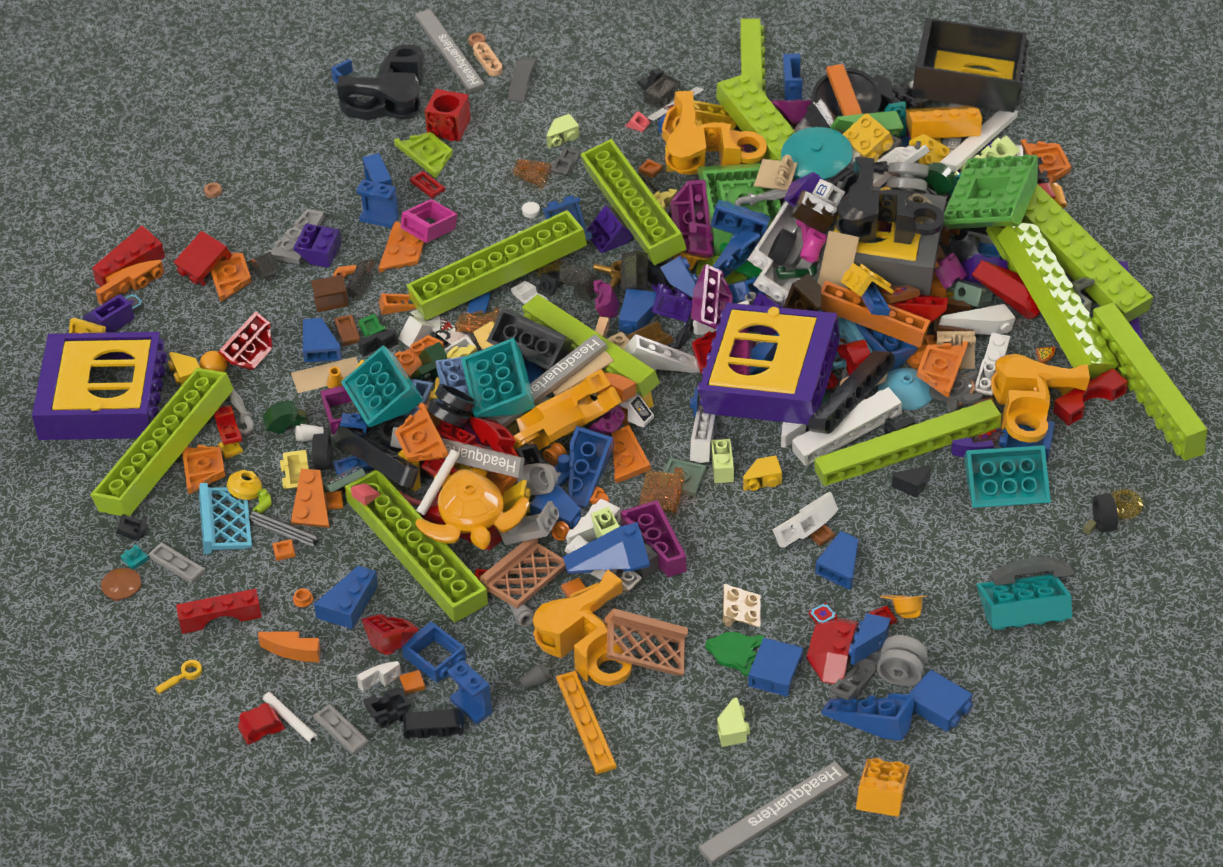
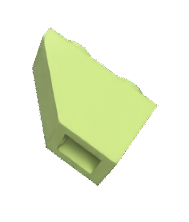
(562, 130)
(722, 461)
(603, 521)
(731, 725)

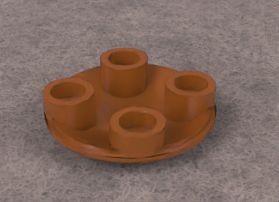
(121, 583)

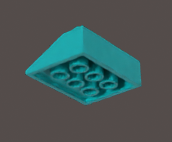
(498, 380)
(381, 388)
(1007, 476)
(1025, 601)

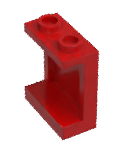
(201, 257)

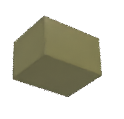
(1089, 527)

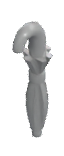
(753, 198)
(238, 403)

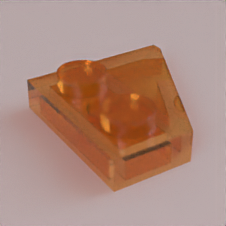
(532, 171)
(472, 321)

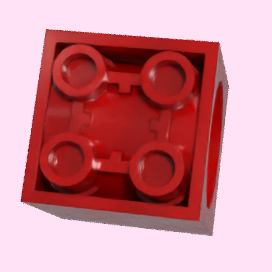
(448, 114)

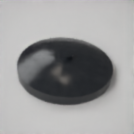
(864, 88)

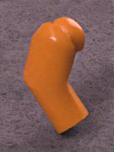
(345, 270)

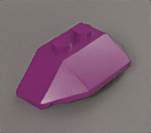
(792, 110)
(690, 206)
(710, 297)

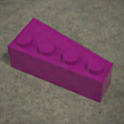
(658, 535)

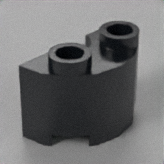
(389, 707)

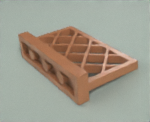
(512, 565)
(646, 628)

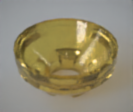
(1127, 508)

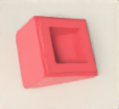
(638, 122)
(364, 493)

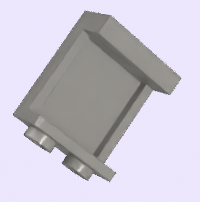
(533, 526)

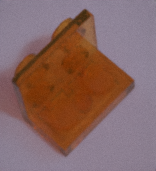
(664, 488)

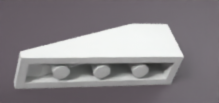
(983, 320)
(660, 356)
(701, 436)

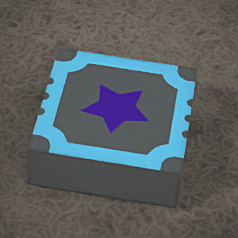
(136, 302)

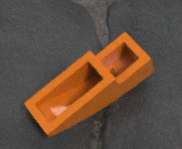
(624, 387)
(291, 645)

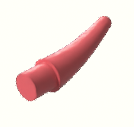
(412, 501)

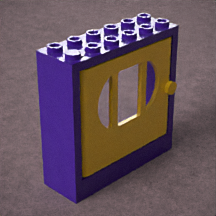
(796, 376)
(63, 400)

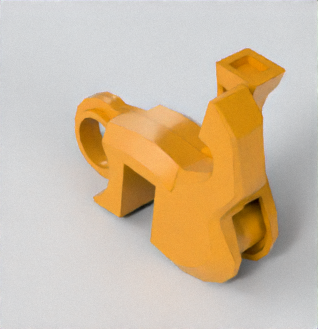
(690, 141)
(1024, 391)
(565, 411)
(572, 625)

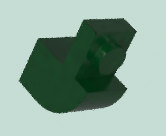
(941, 178)
(428, 358)
(282, 415)

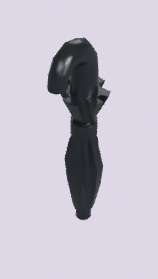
(684, 333)

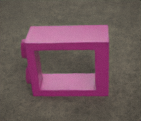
(414, 223)

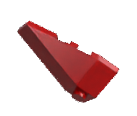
(1008, 287)

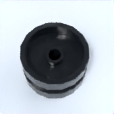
(452, 405)

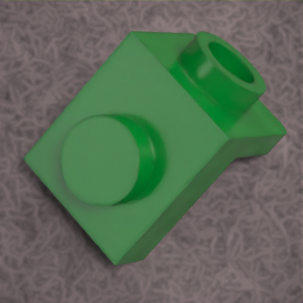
(370, 325)

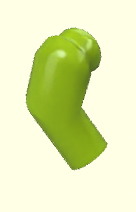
(264, 501)

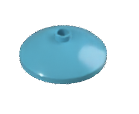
(908, 388)

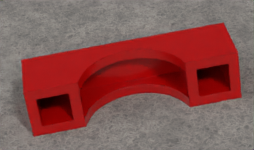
(1107, 385)
(198, 613)

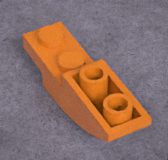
(133, 277)

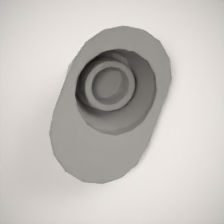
(540, 478)

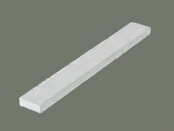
(974, 144)

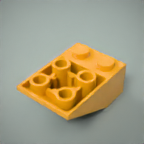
(882, 787)

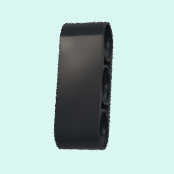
(433, 723)

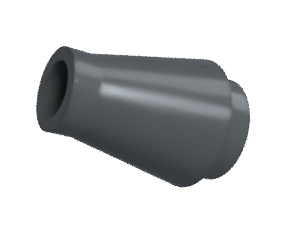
(536, 676)

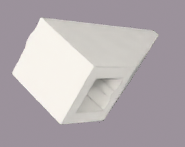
(585, 525)

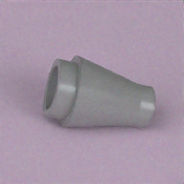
(522, 615)

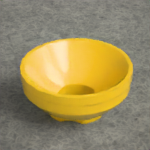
(243, 488)

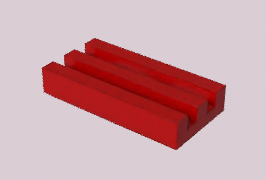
(425, 186)

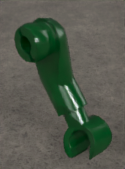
(783, 274)

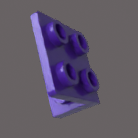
(671, 302)

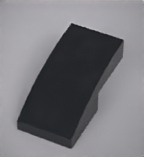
(375, 341)

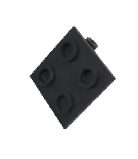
(903, 93)

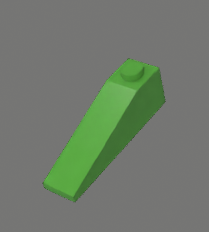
(889, 120)

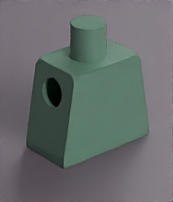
(972, 293)

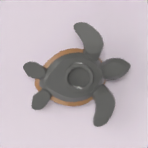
(961, 392)

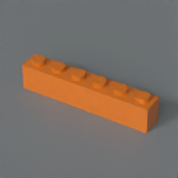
(851, 307)

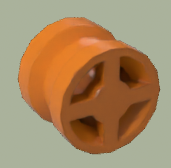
(551, 455)

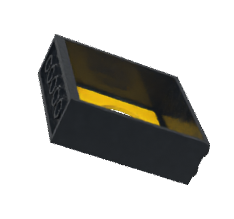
(964, 46)

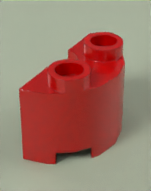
(853, 353)
(258, 723)

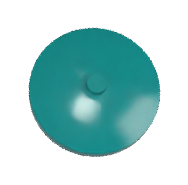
(818, 151)

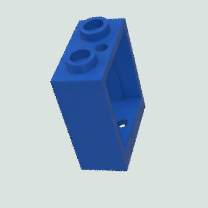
(375, 169)
(422, 639)

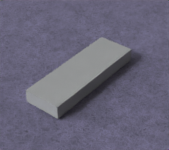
(176, 563)
(341, 729)

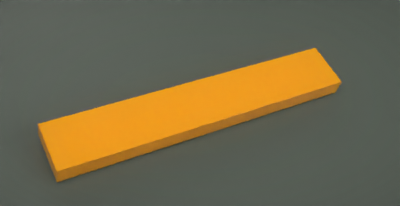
(586, 722)

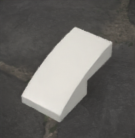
(525, 292)
(384, 673)

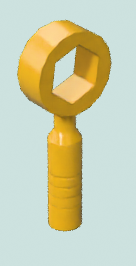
(176, 679)

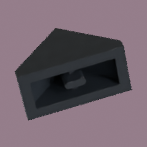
(911, 480)

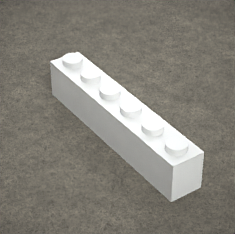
(862, 419)

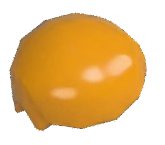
(213, 361)

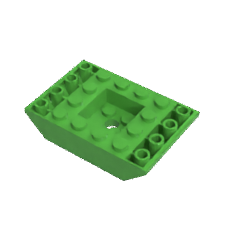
(729, 184)
(992, 192)

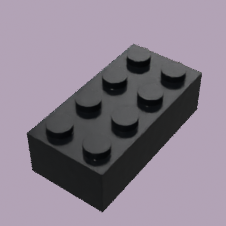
(537, 342)

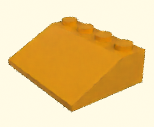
(944, 122)

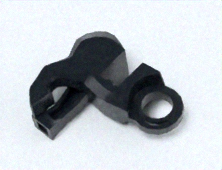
(394, 90)
(863, 207)

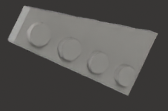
(284, 248)

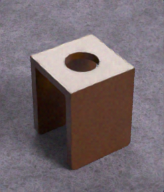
(329, 293)

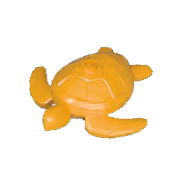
(471, 506)

